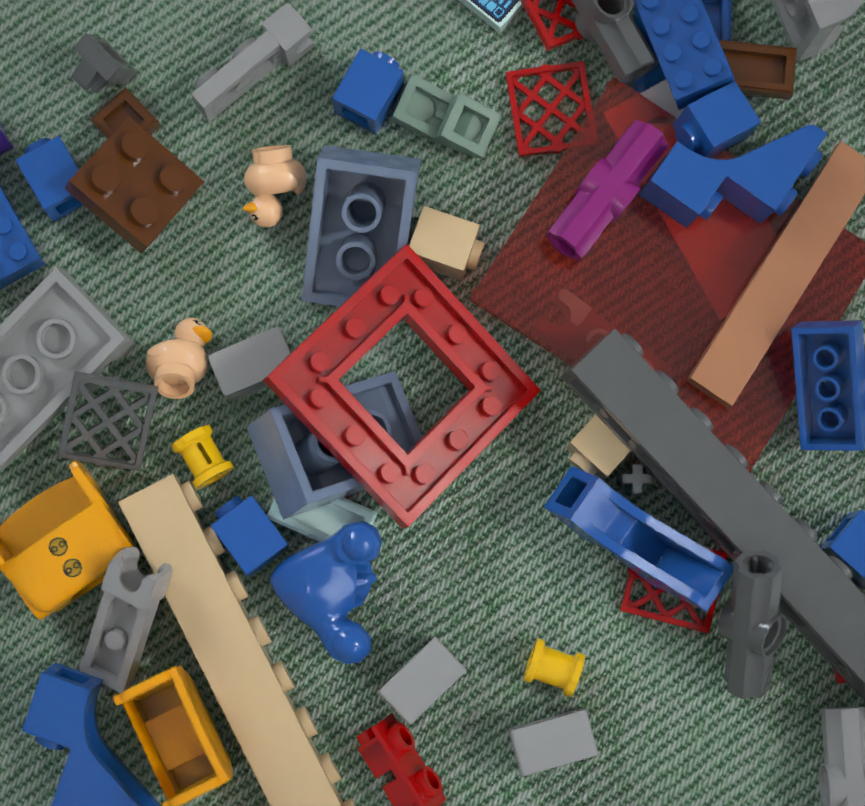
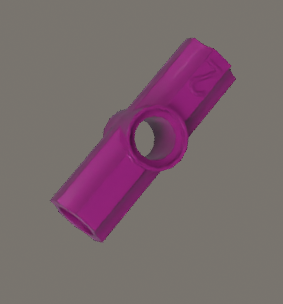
(607, 190)

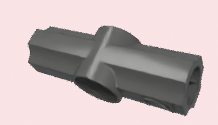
(617, 37)
(752, 624)

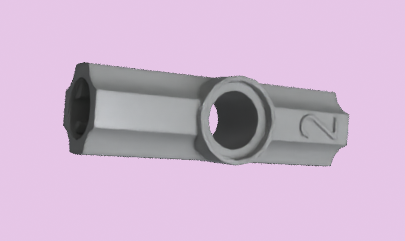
(844, 756)

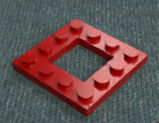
(311, 386)

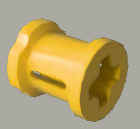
(202, 457)
(554, 667)

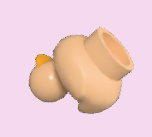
(270, 174)
(180, 362)

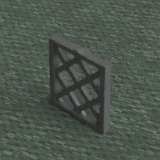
(100, 455)

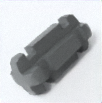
(636, 479)

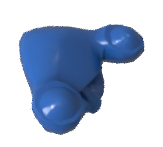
(328, 583)

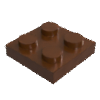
(134, 184)

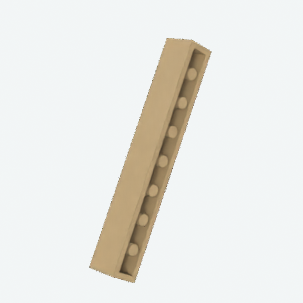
(232, 647)

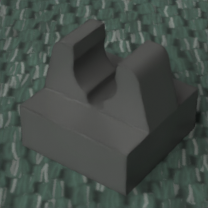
(100, 64)

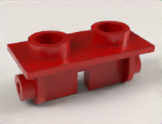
(392, 748)

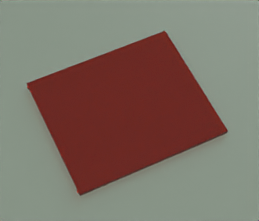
(658, 279)

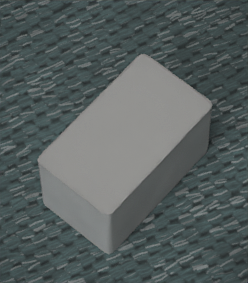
(246, 363)
(422, 680)
(553, 741)

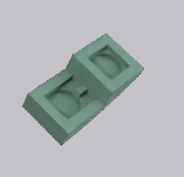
(444, 117)

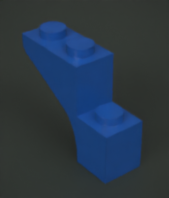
(756, 182)
(638, 539)
(65, 716)

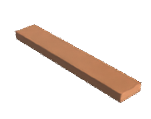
(781, 277)

